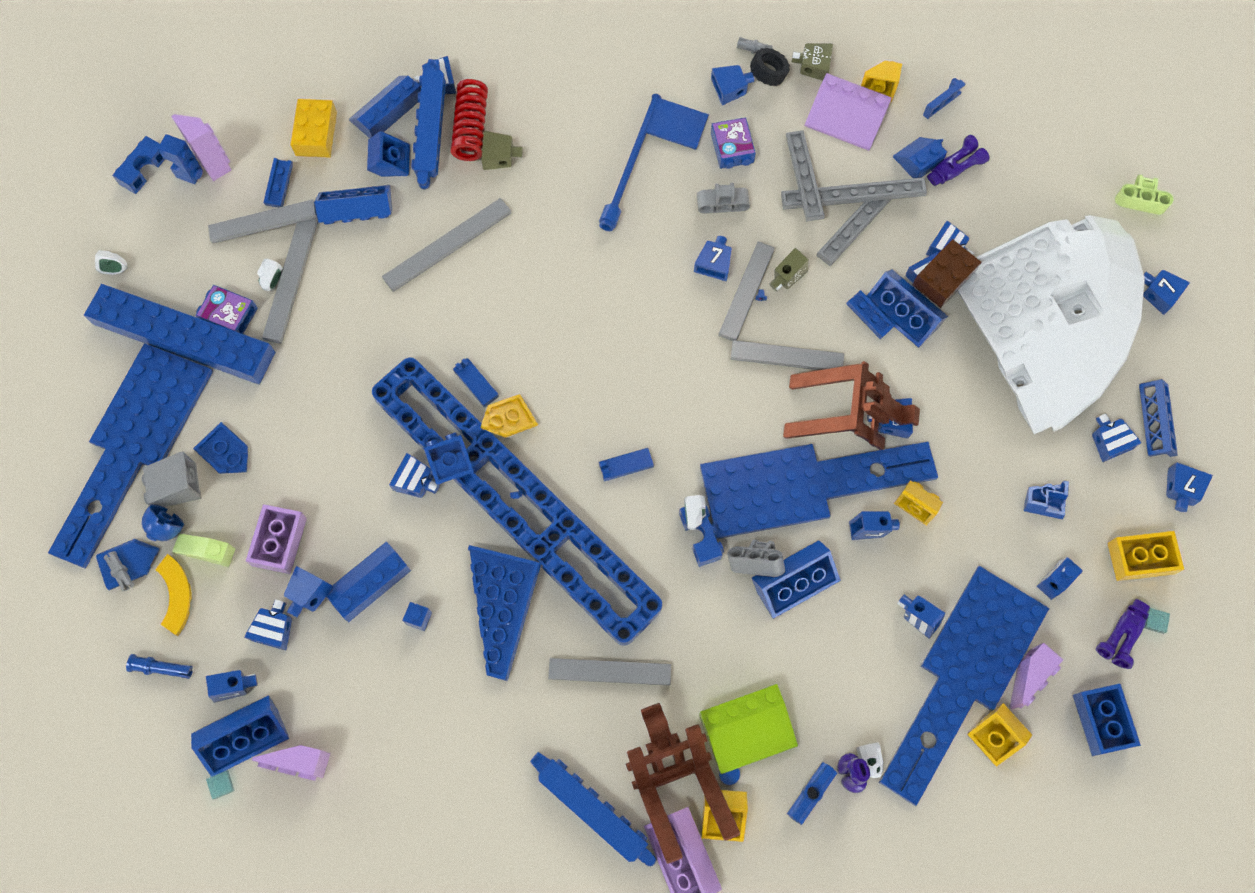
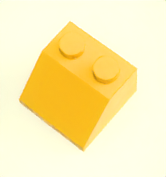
(883, 78)
(919, 502)
(1000, 734)
(738, 806)

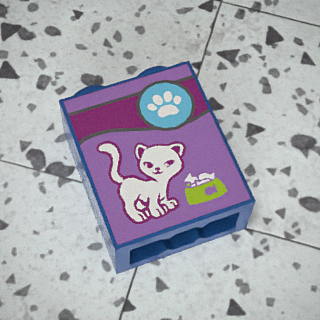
(733, 143)
(227, 309)

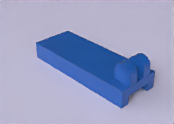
(945, 98)
(278, 183)
(870, 314)
(475, 382)
(626, 464)

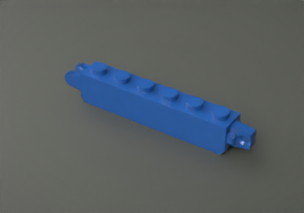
(429, 123)
(591, 810)

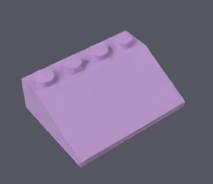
(848, 111)

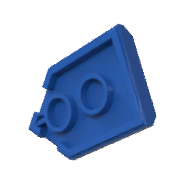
(223, 450)
(134, 555)

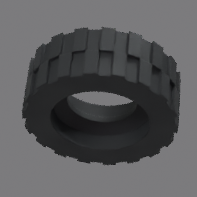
(774, 59)

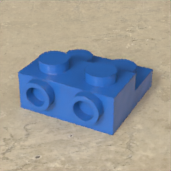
(448, 458)

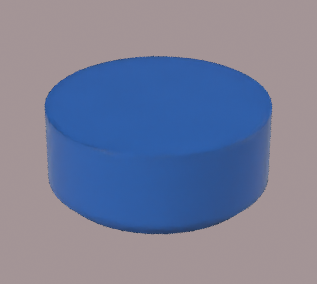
(730, 777)

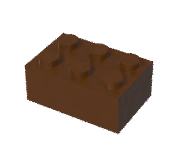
(946, 273)

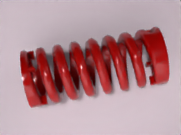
(469, 143)

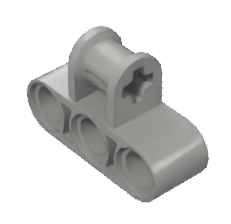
(723, 199)
(757, 559)

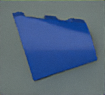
(1047, 500)

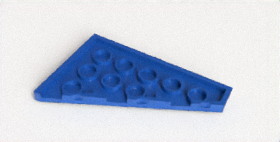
(503, 599)

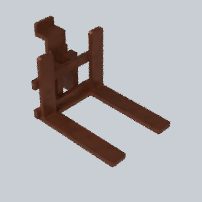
(865, 385)
(665, 745)

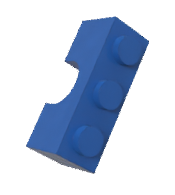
(184, 162)
(129, 173)
(708, 549)

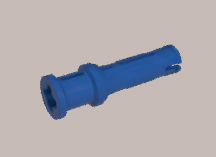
(150, 665)

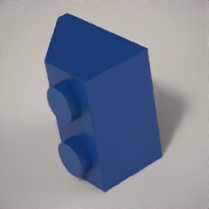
(388, 155)
(920, 156)

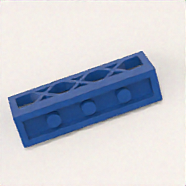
(1165, 418)

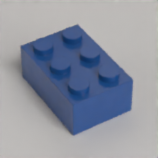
(1106, 720)

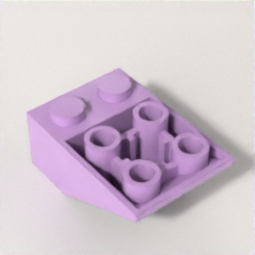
(1033, 674)
(301, 759)

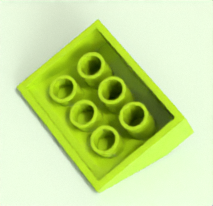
(748, 729)

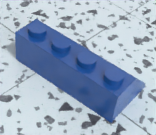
(387, 106)
(353, 204)
(906, 307)
(804, 577)
(367, 581)
(239, 736)

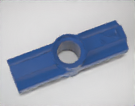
(803, 804)

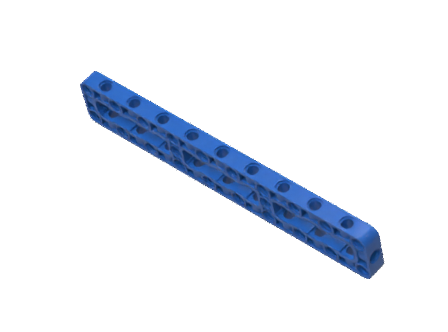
(635, 589)

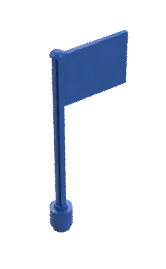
(664, 121)

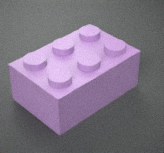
(276, 539)

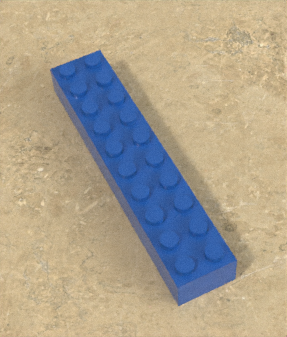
(180, 334)

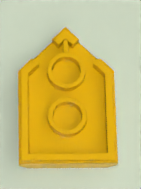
(508, 417)

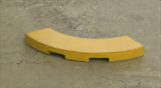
(179, 594)

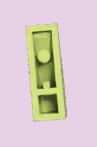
(204, 549)

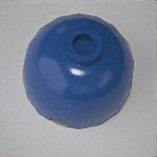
(159, 524)

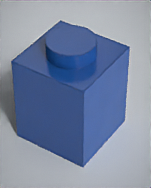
(417, 616)

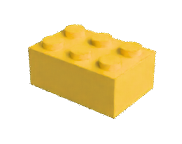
(313, 128)
(1145, 556)

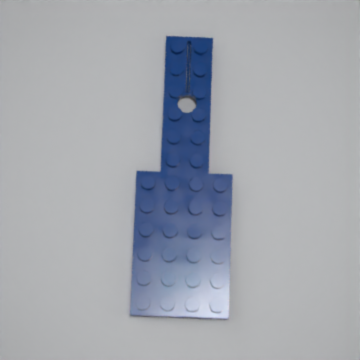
(133, 431)
(794, 488)
(973, 663)

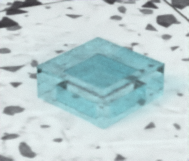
(1157, 621)
(220, 785)

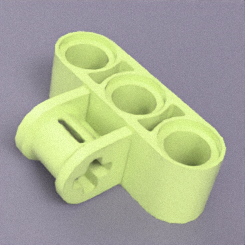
(1144, 196)

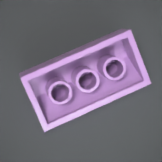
(203, 145)
(692, 872)

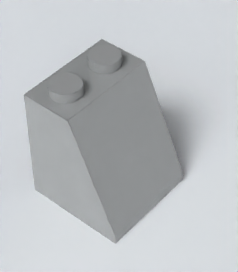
(171, 481)

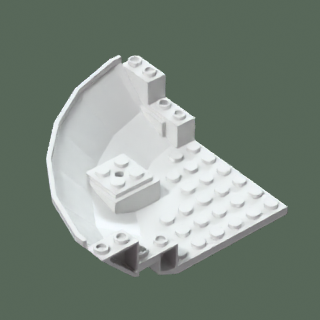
(1027, 306)

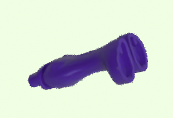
(949, 168)
(1131, 623)
(858, 771)

